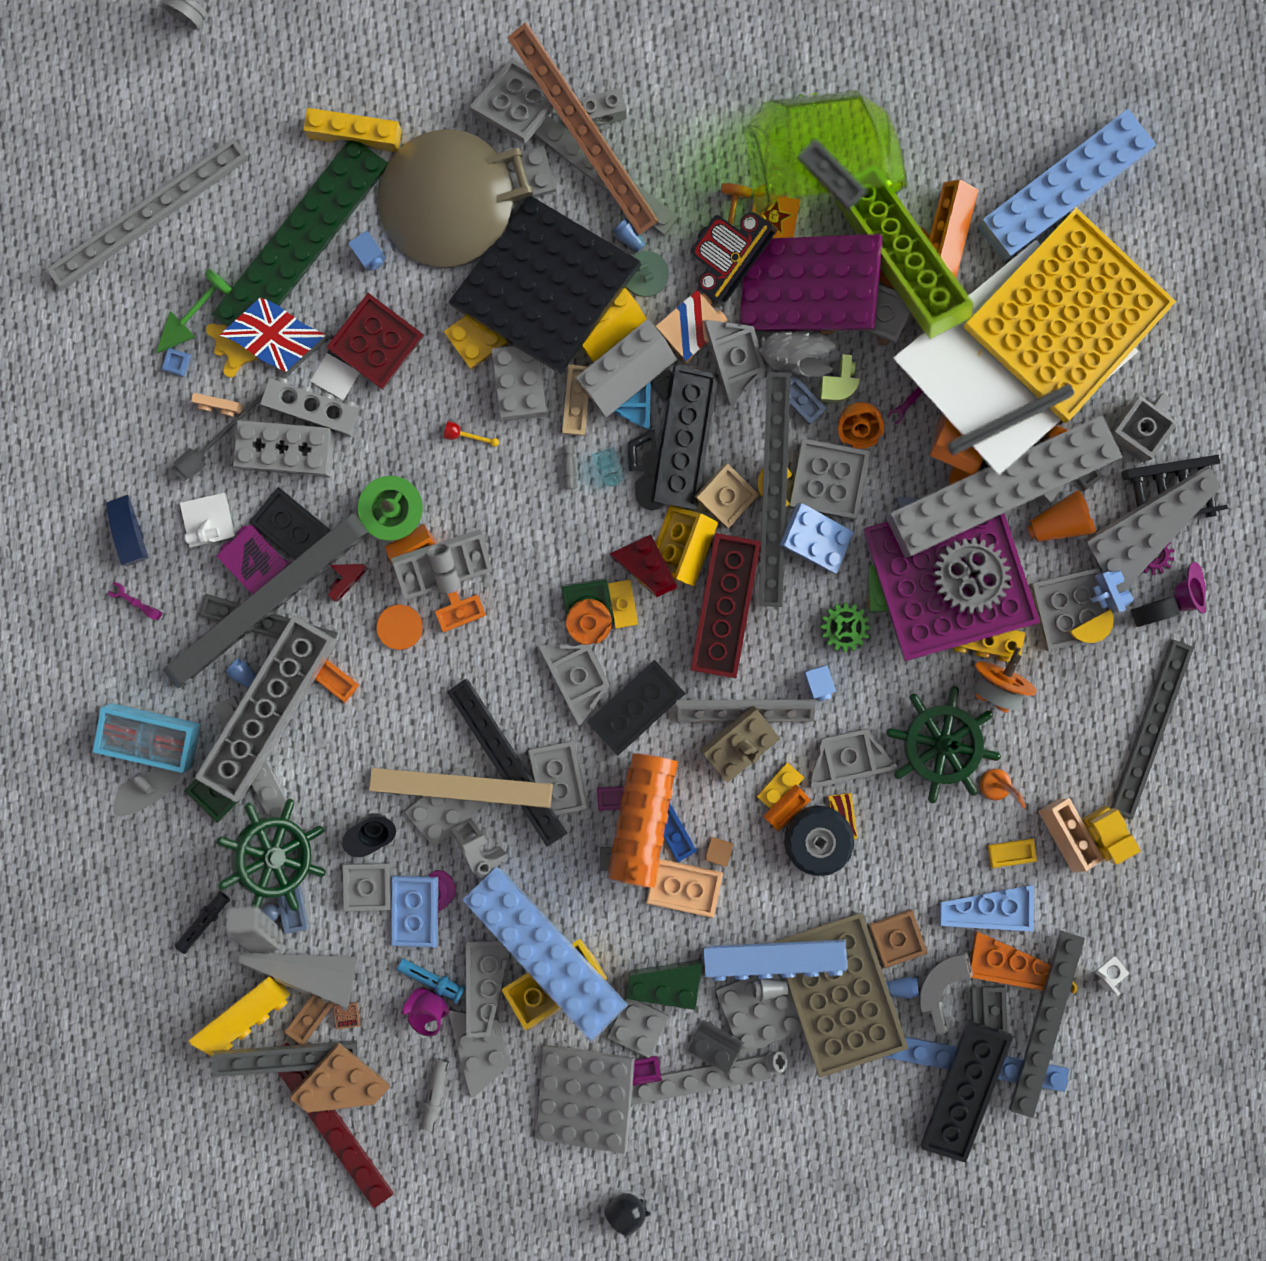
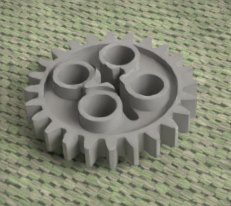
(952, 585)

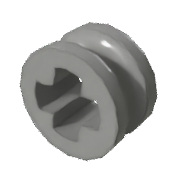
(770, 1061)

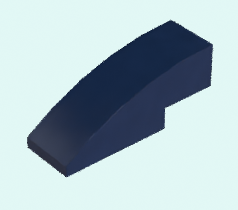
(126, 531)

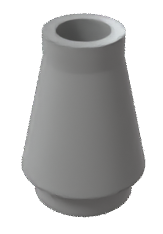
(767, 989)

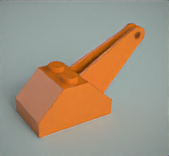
(945, 433)

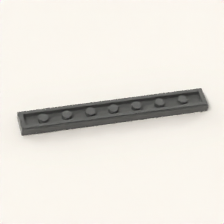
(1152, 728)

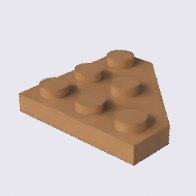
(339, 1083)

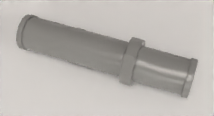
(433, 1101)

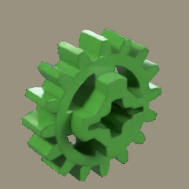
(837, 619)

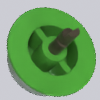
(390, 508)

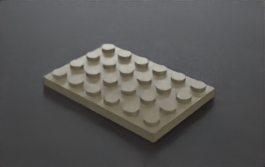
(849, 1014)

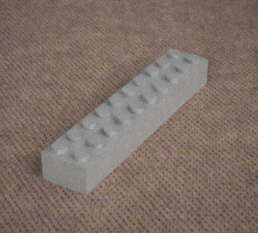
(991, 494)

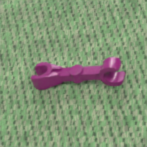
(900, 410)
(148, 610)

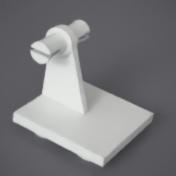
(207, 520)

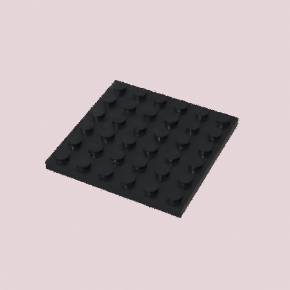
(545, 284)

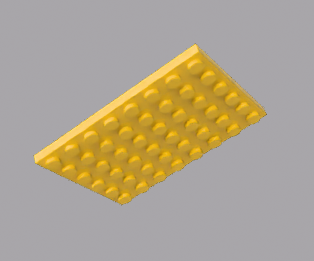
(1070, 313)

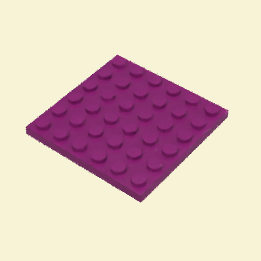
(916, 611)

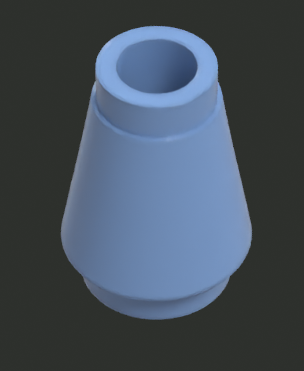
(628, 235)
(241, 673)
(903, 987)

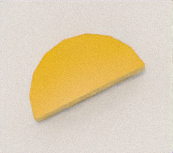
(1095, 628)

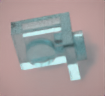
(608, 467)

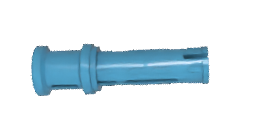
(406, 966)

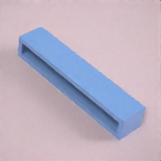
(776, 958)

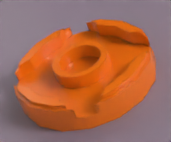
(588, 621)
(399, 627)

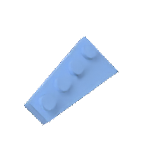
(996, 910)

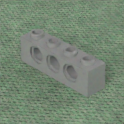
(279, 387)

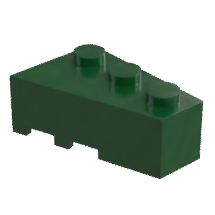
(666, 984)

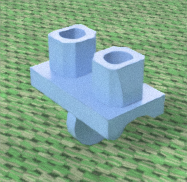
(1108, 594)

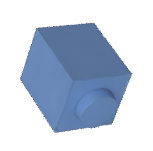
(367, 251)

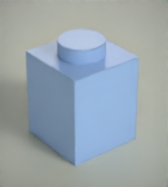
(819, 683)

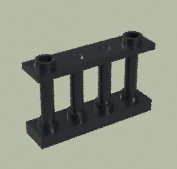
(1181, 469)

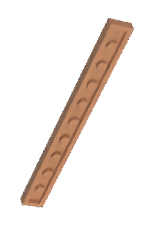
(582, 128)

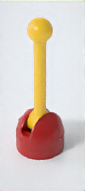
(453, 431)

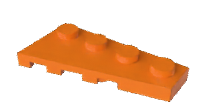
(1005, 964)

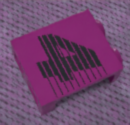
(251, 559)

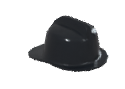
(369, 835)

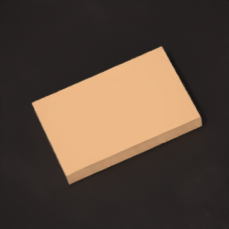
(686, 888)

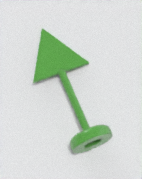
(175, 330)

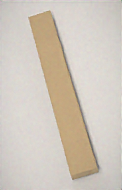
(461, 787)

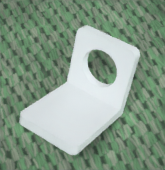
(1107, 983)

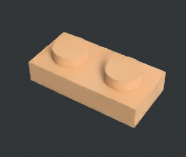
(206, 404)

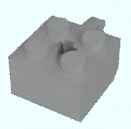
(1156, 426)

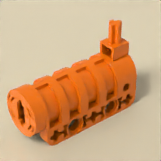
(642, 820)

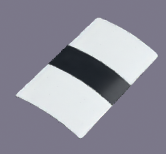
(335, 374)

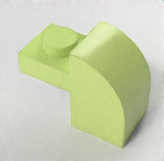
(839, 388)

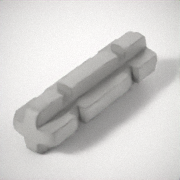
(570, 466)

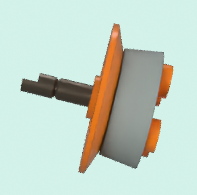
(1002, 685)

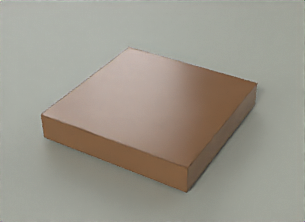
(897, 938)

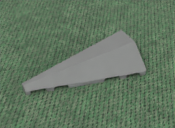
(321, 975)

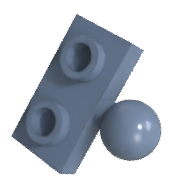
(292, 920)

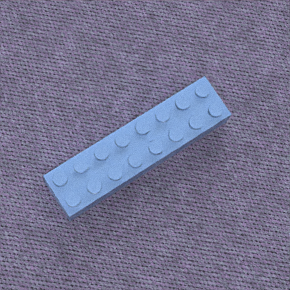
(1066, 185)
(545, 953)

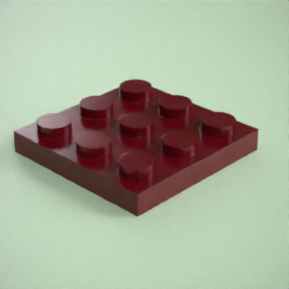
(375, 341)

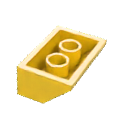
(614, 326)
(685, 543)

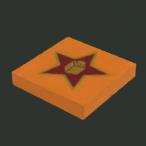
(782, 216)

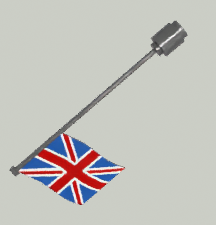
(273, 338)

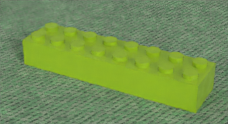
(910, 261)

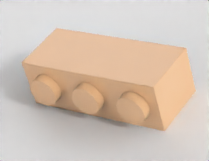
(1070, 835)

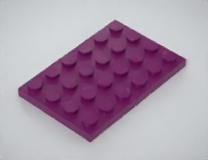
(813, 284)

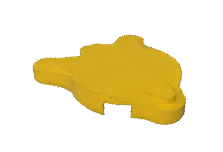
(236, 354)

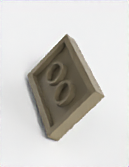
(740, 744)

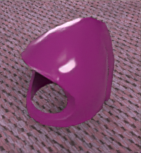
(424, 1007)

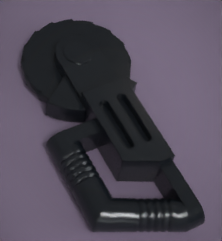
(646, 482)

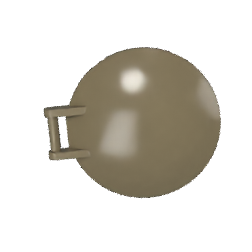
(448, 197)

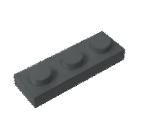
(831, 174)

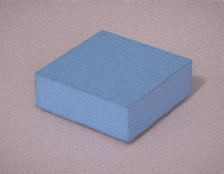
(176, 362)

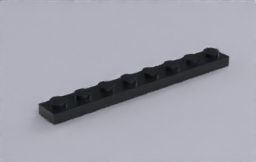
(503, 756)

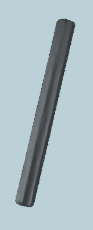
(1010, 419)

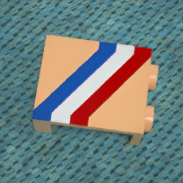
(685, 328)

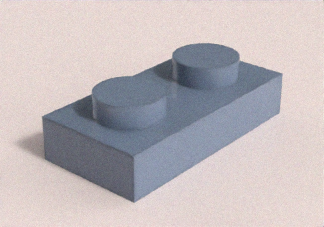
(804, 402)

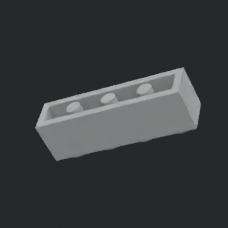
(253, 929)

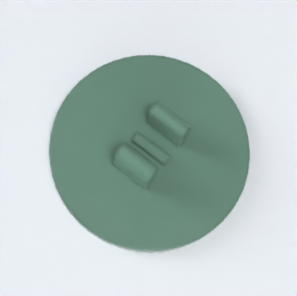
(650, 276)

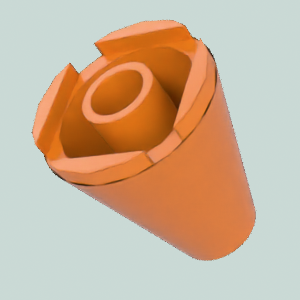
(1063, 520)

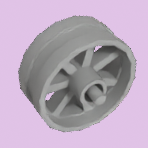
(185, 10)

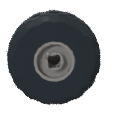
(819, 840)

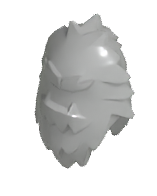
(791, 352)

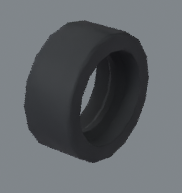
(1155, 611)

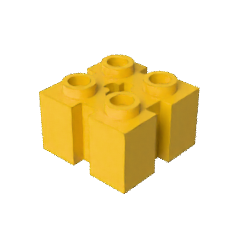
(1111, 835)

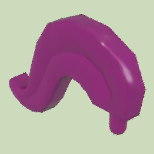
(446, 888)

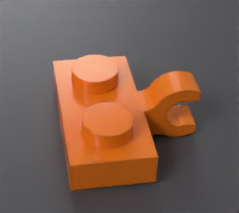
(460, 611)

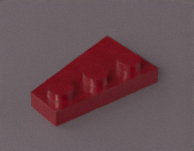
(647, 565)

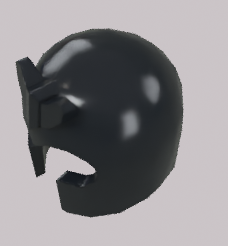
(626, 1214)

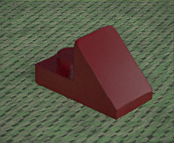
(351, 574)

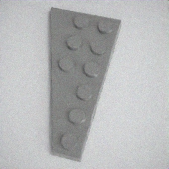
(1144, 532)

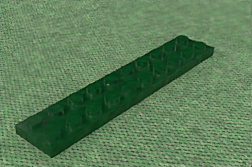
(305, 231)

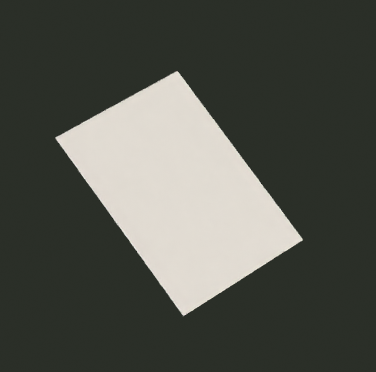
(975, 387)

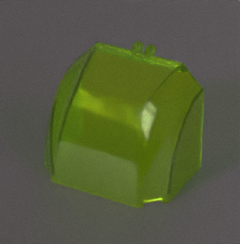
(843, 122)

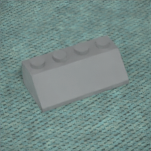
(626, 368)

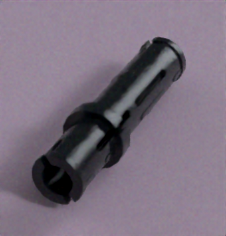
(219, 902)

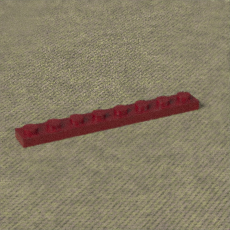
(345, 1146)

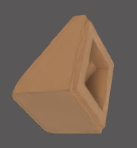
(719, 851)

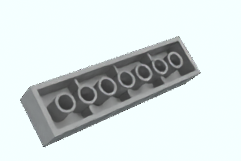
(266, 709)

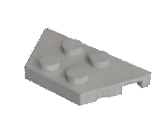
(735, 356)
(577, 676)
(849, 758)
(480, 1056)

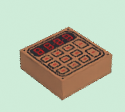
(346, 1018)

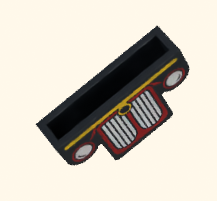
(730, 253)

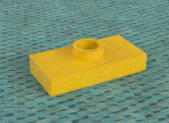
(623, 604)

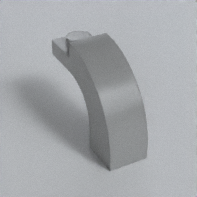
(947, 971)

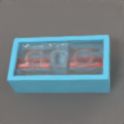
(146, 737)

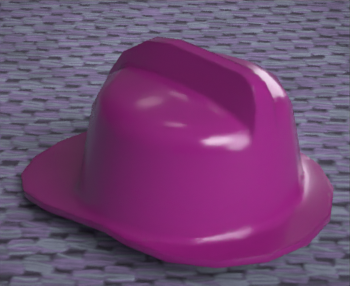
(1191, 591)

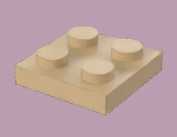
(726, 495)

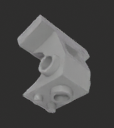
(469, 841)

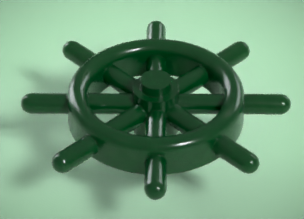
(943, 744)
(271, 856)

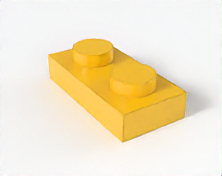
(780, 785)

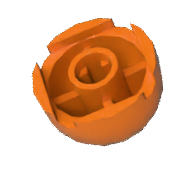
(860, 425)

